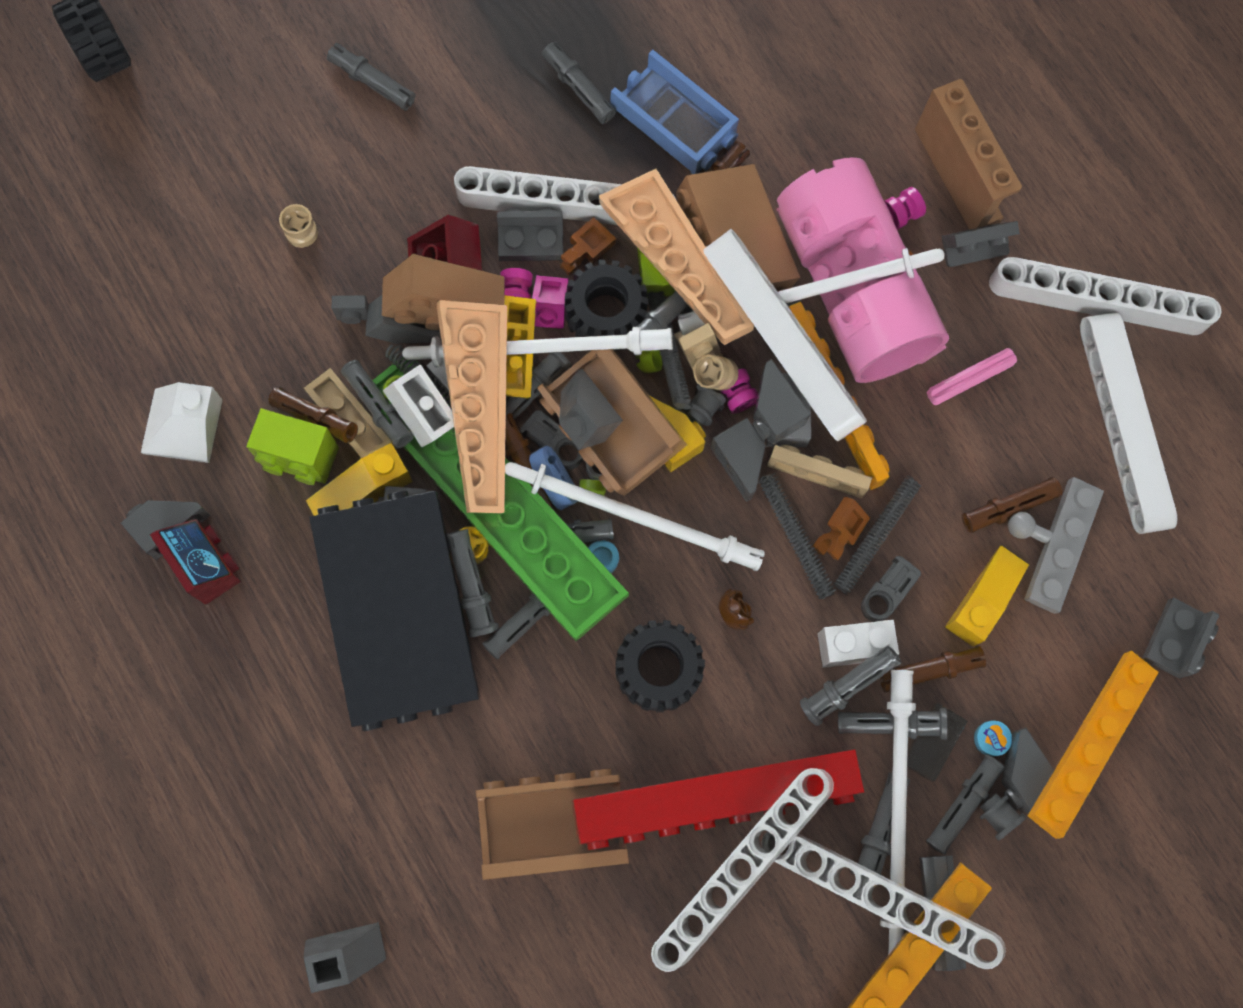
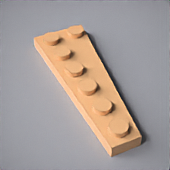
(668, 240)
(476, 377)

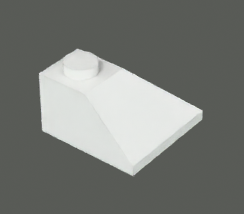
(182, 422)

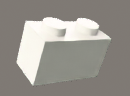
(420, 406)
(855, 642)

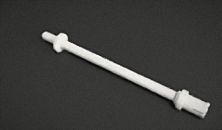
(690, 321)
(634, 340)
(727, 548)
(901, 708)

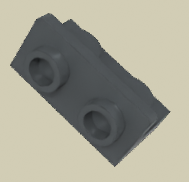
(530, 235)
(978, 243)
(1181, 639)

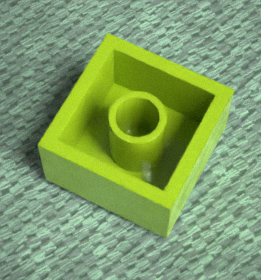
(292, 447)

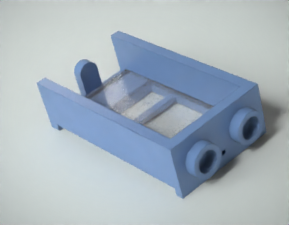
(676, 114)

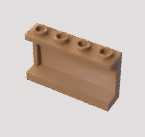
(966, 154)
(738, 202)
(642, 439)
(534, 826)

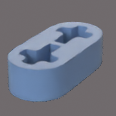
(555, 469)

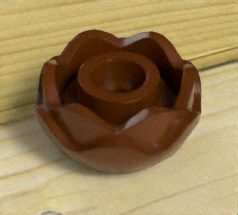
(735, 611)

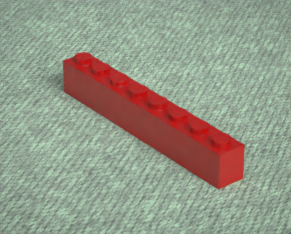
(707, 799)

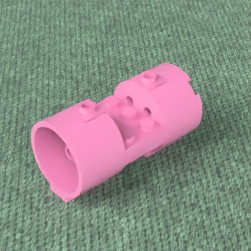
(843, 227)

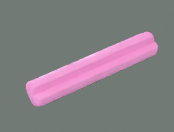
(971, 376)

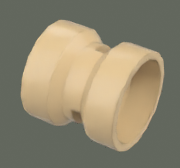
(296, 218)
(708, 370)

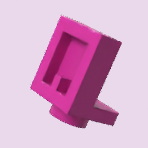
(550, 301)

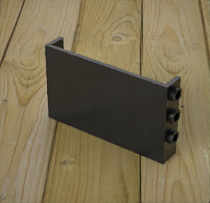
(394, 608)

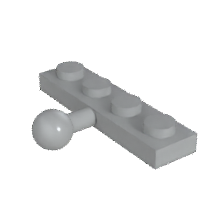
(1062, 543)

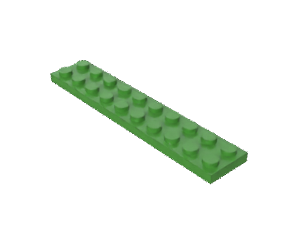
(526, 536)

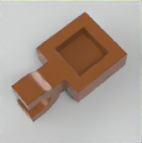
(588, 242)
(846, 527)

